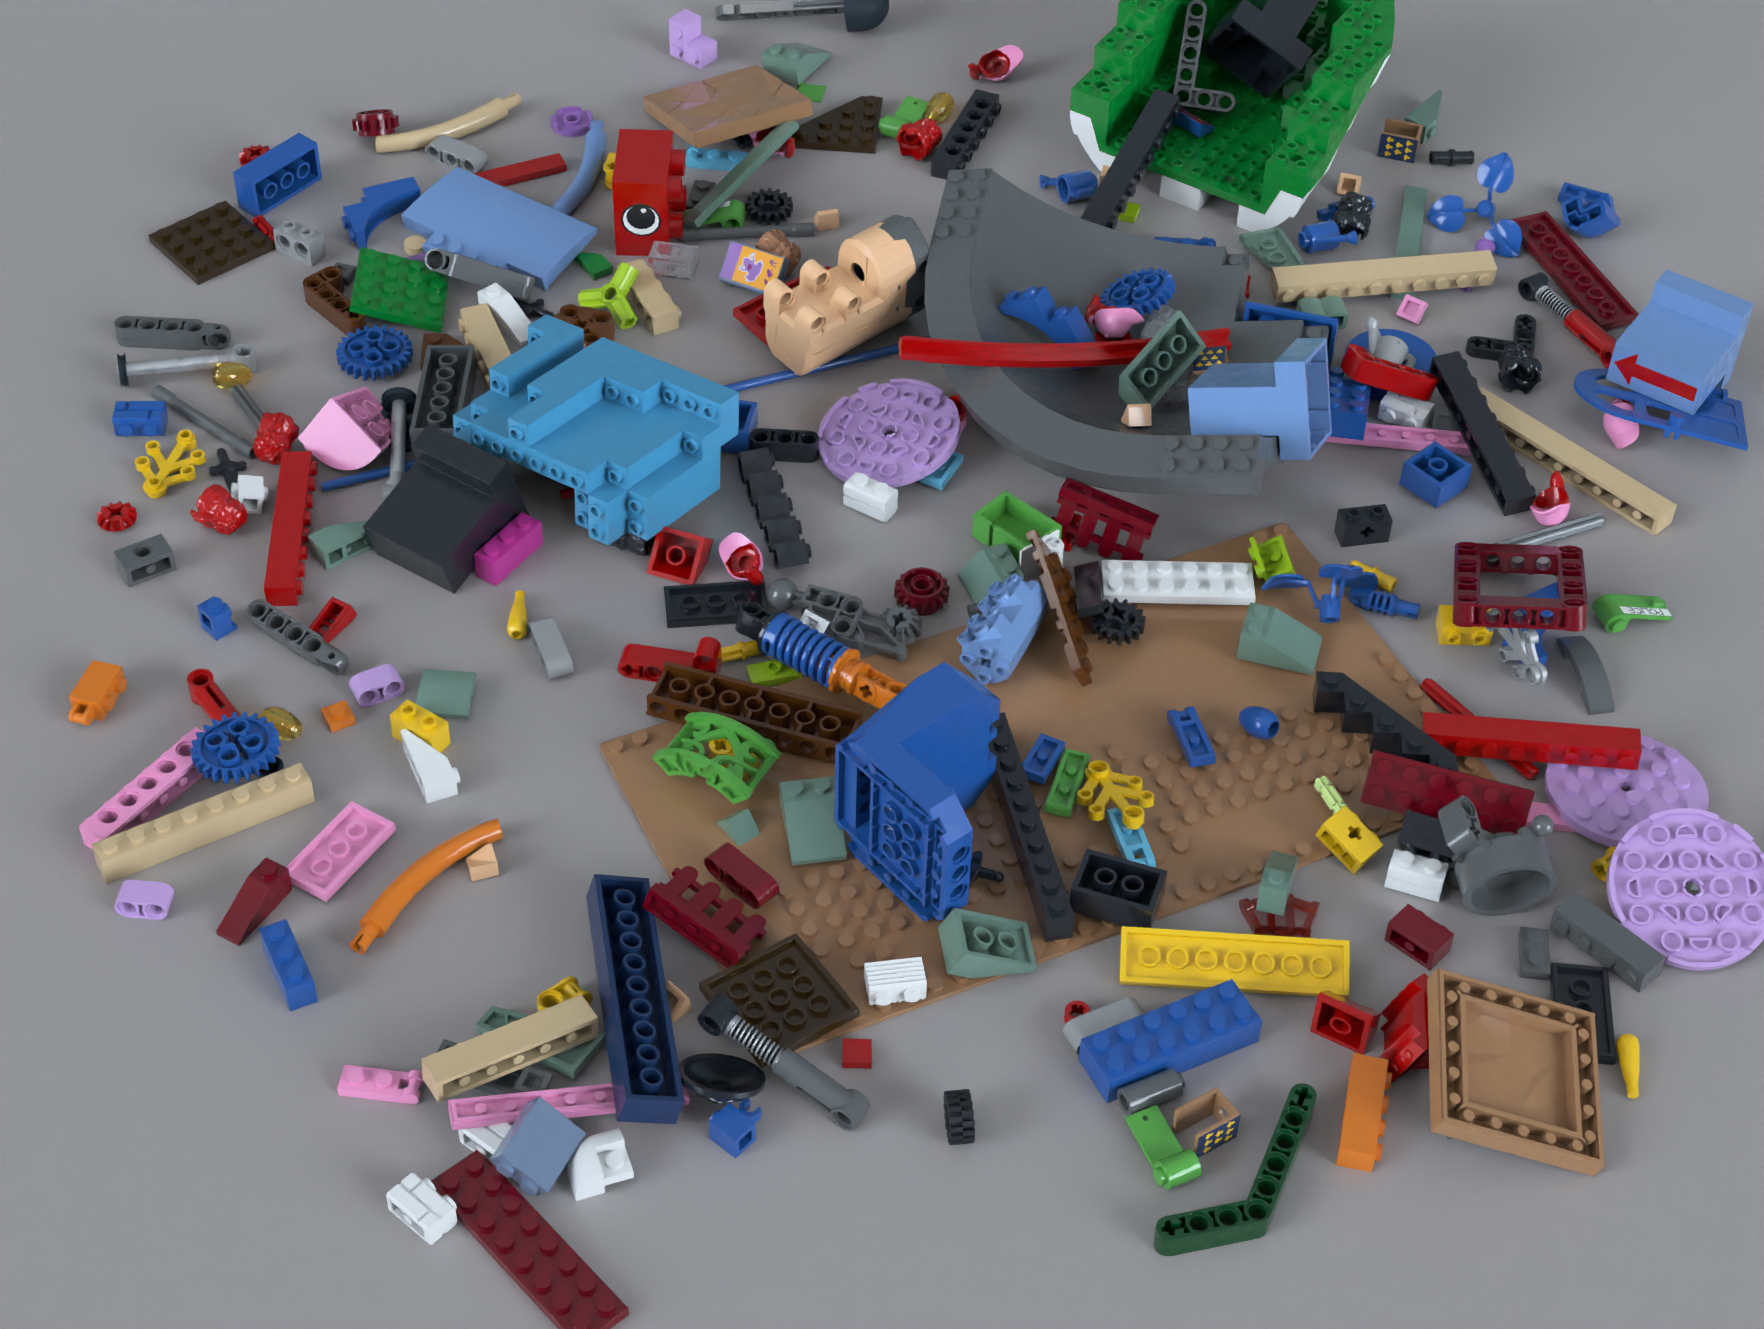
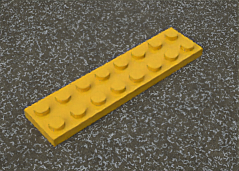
(1252, 961)

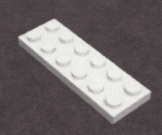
(1178, 582)

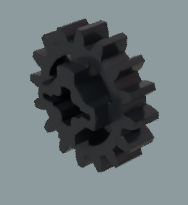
(769, 206)
(1118, 622)

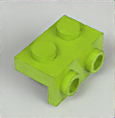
(1271, 557)

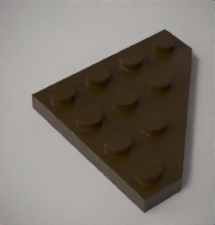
(843, 129)

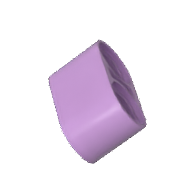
(376, 685)
(144, 899)

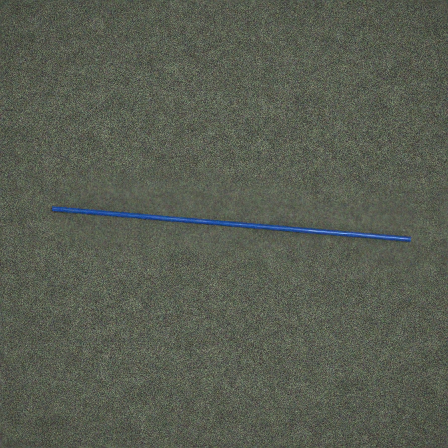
(738, 386)

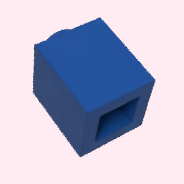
(734, 1128)

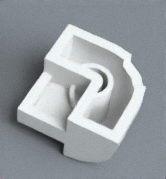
(598, 1163)

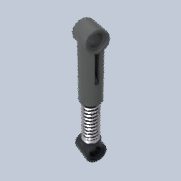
(844, 1105)

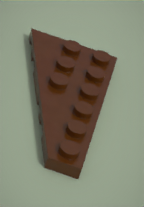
(1061, 600)

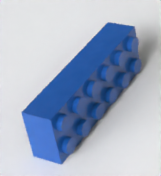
(1170, 1037)

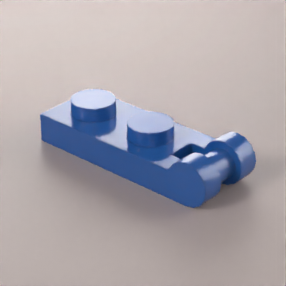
(1191, 737)

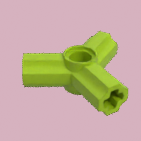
(619, 306)

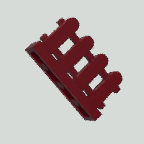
(1109, 509)
(696, 926)

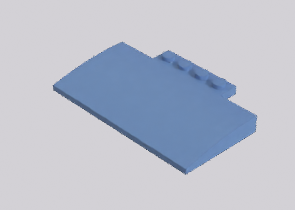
(497, 226)

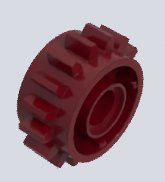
(375, 122)
(922, 590)

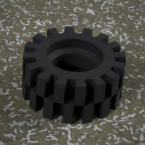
(959, 1117)

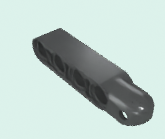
(479, 272)
(170, 333)
(287, 631)

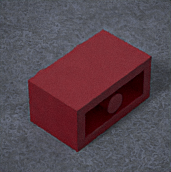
(1419, 937)

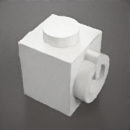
(250, 492)

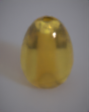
(939, 107)
(230, 374)
(286, 723)

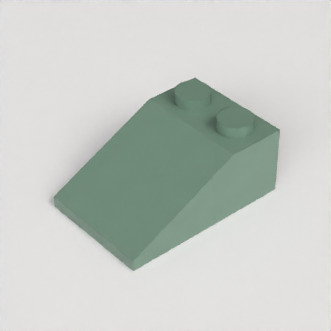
(793, 61)
(1278, 640)
(810, 822)
(985, 945)

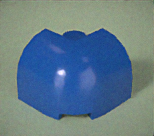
(1590, 218)

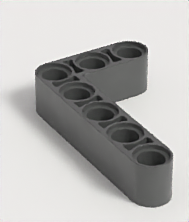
(1192, 66)

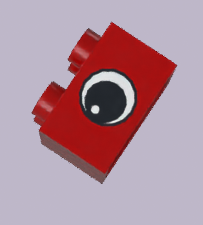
(647, 190)

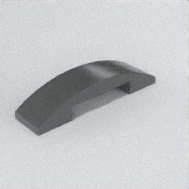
(1590, 673)
(518, 1081)

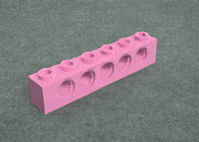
(146, 794)

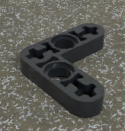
(1478, 345)

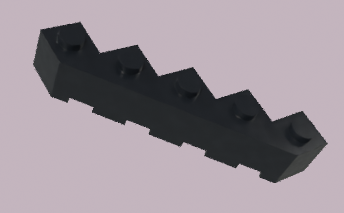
(773, 508)
(1368, 715)

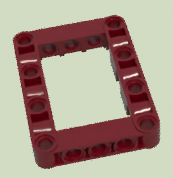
(1565, 563)

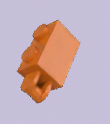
(96, 692)

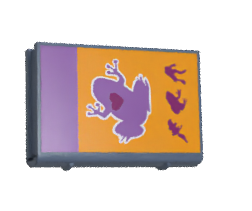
(751, 267)

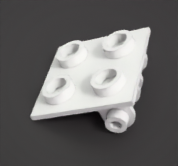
(1029, 565)

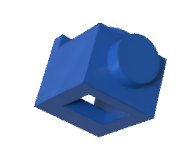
(216, 617)

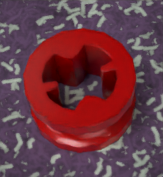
(1075, 1007)

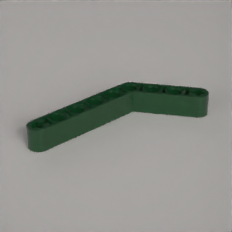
(1176, 1232)

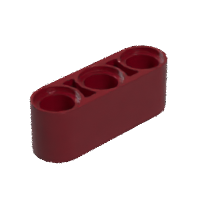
(741, 875)

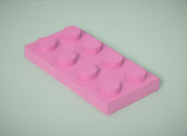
(339, 851)

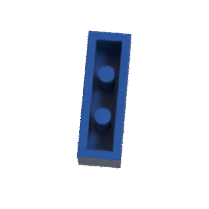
(288, 965)

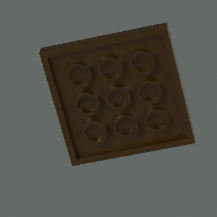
(211, 242)
(784, 995)

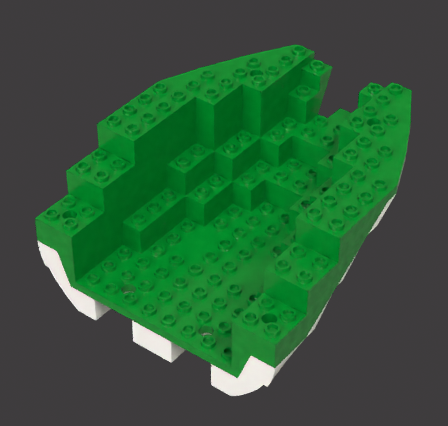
(1267, 148)

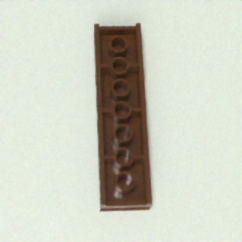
(786, 718)

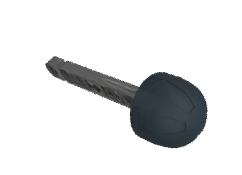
(859, 14)

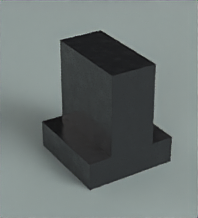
(1261, 43)
(444, 509)

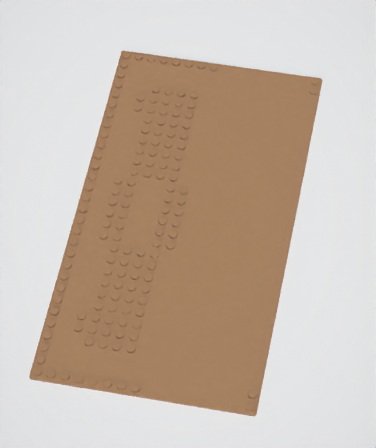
(1206, 823)

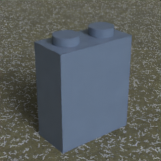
(537, 1147)

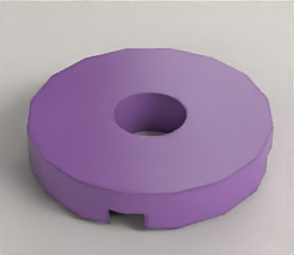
(571, 121)

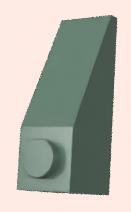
(1426, 115)
(339, 543)
(1276, 883)

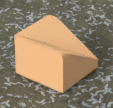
(482, 863)

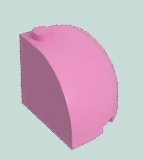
(348, 431)

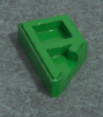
(594, 264)

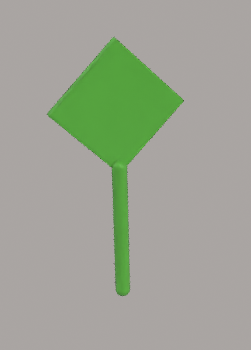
(814, 92)

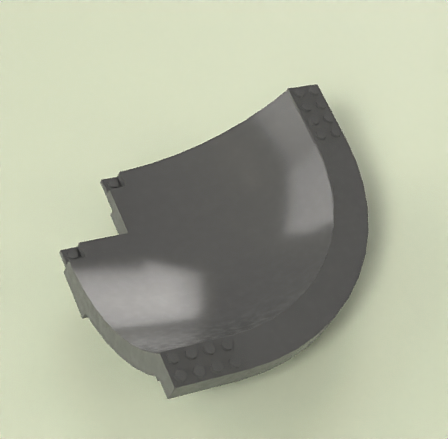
(1067, 419)

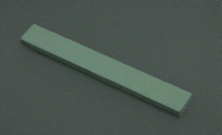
(739, 174)
(1410, 226)

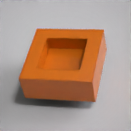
(338, 716)

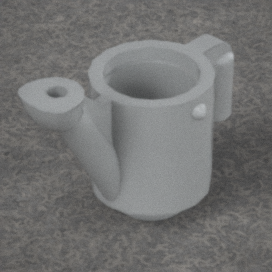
(1387, 346)

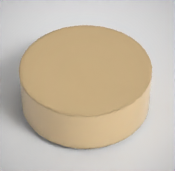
(413, 245)

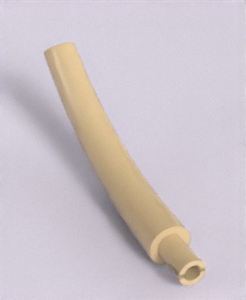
(455, 128)

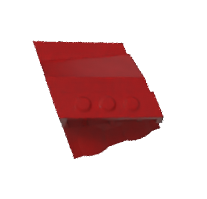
(1407, 1029)

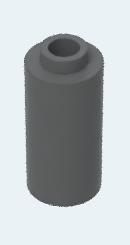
(1151, 1091)

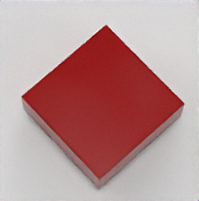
(857, 1053)

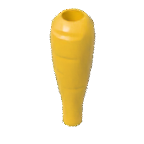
(517, 619)
(1629, 1059)

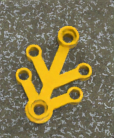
(157, 485)
(1100, 773)

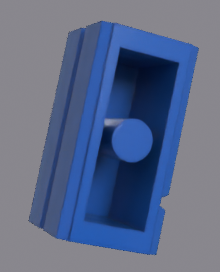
(140, 418)

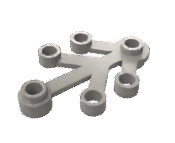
(1532, 669)

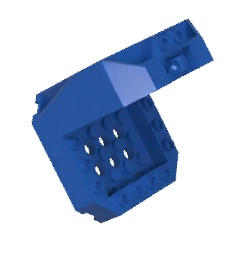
(909, 782)

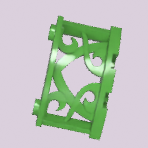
(702, 727)

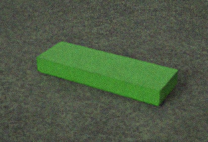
(1067, 783)

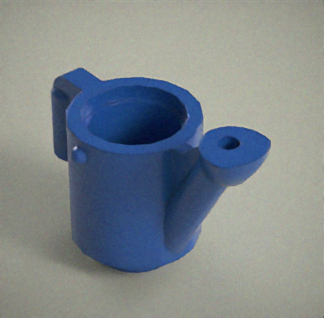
(1072, 185)
(1323, 237)

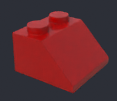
(679, 555)
(1344, 1021)

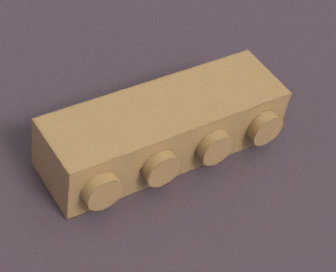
(652, 301)

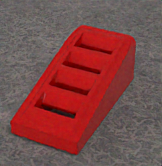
(328, 613)

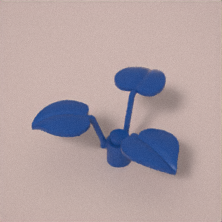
(1449, 215)
(1341, 575)

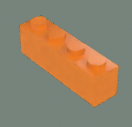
(1362, 1113)

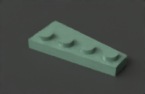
(1271, 247)
(567, 1062)

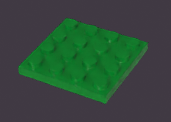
(399, 290)

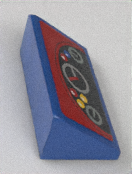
(1193, 123)

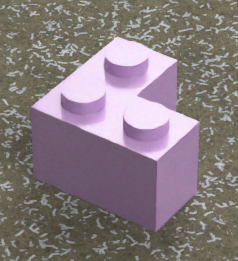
(688, 42)

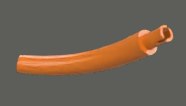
(403, 889)

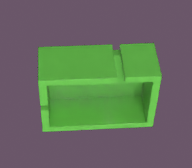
(1008, 521)

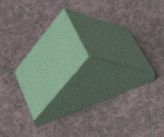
(739, 826)

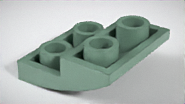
(447, 692)

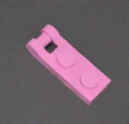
(380, 1084)

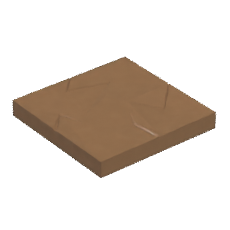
(727, 106)
(1514, 1072)

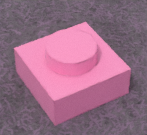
(1412, 309)

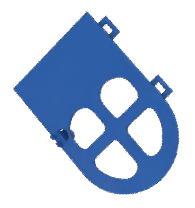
(1716, 420)

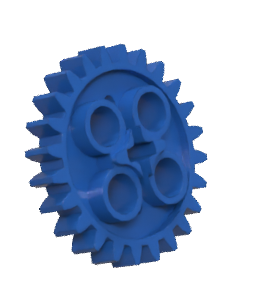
(1140, 291)
(374, 352)
(222, 759)

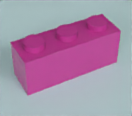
(508, 548)

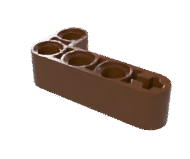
(324, 294)

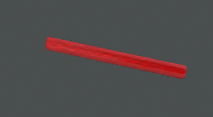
(1453, 706)

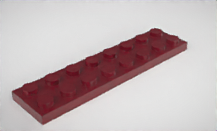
(1574, 271)
(528, 1247)

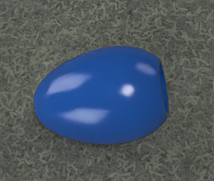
(1259, 722)

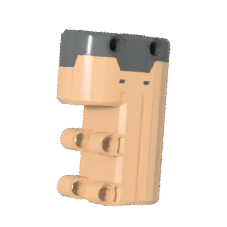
(839, 308)

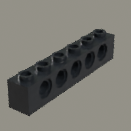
(966, 133)

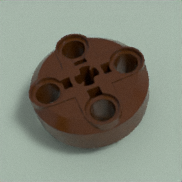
(593, 321)

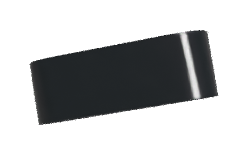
(786, 444)

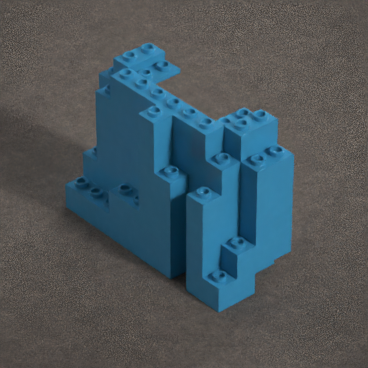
(609, 423)

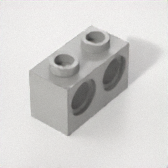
(299, 242)

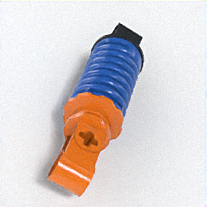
(815, 655)

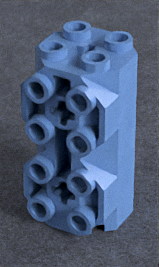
(1004, 630)

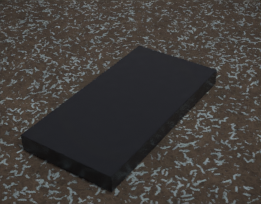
(710, 602)
(1587, 990)

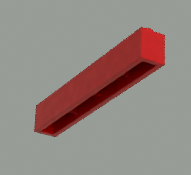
(290, 529)
(1535, 740)

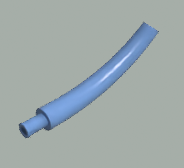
(589, 170)

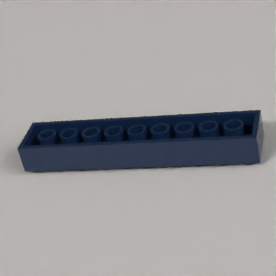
(634, 1001)

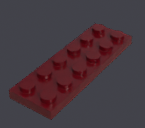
(1425, 788)

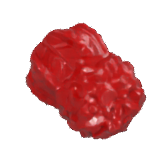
(919, 138)
(274, 437)
(219, 510)

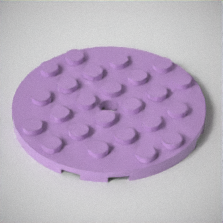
(918, 413)
(1603, 812)
(1681, 848)

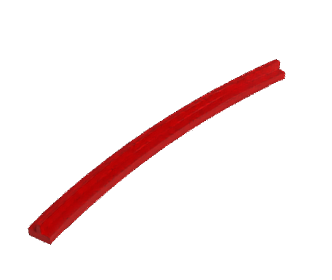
(1035, 354)

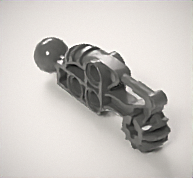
(850, 618)

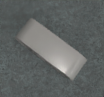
(456, 153)
(550, 647)
(1100, 1020)

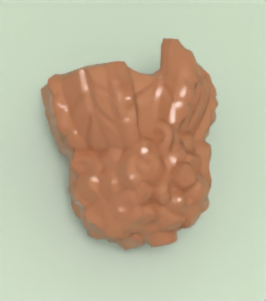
(777, 244)

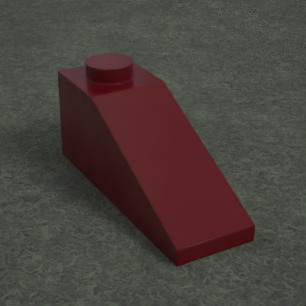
(255, 901)

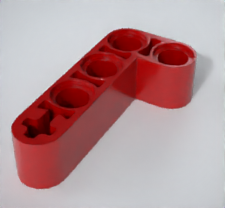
(1387, 375)
(648, 662)

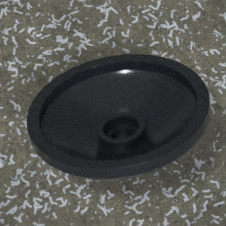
(721, 1077)

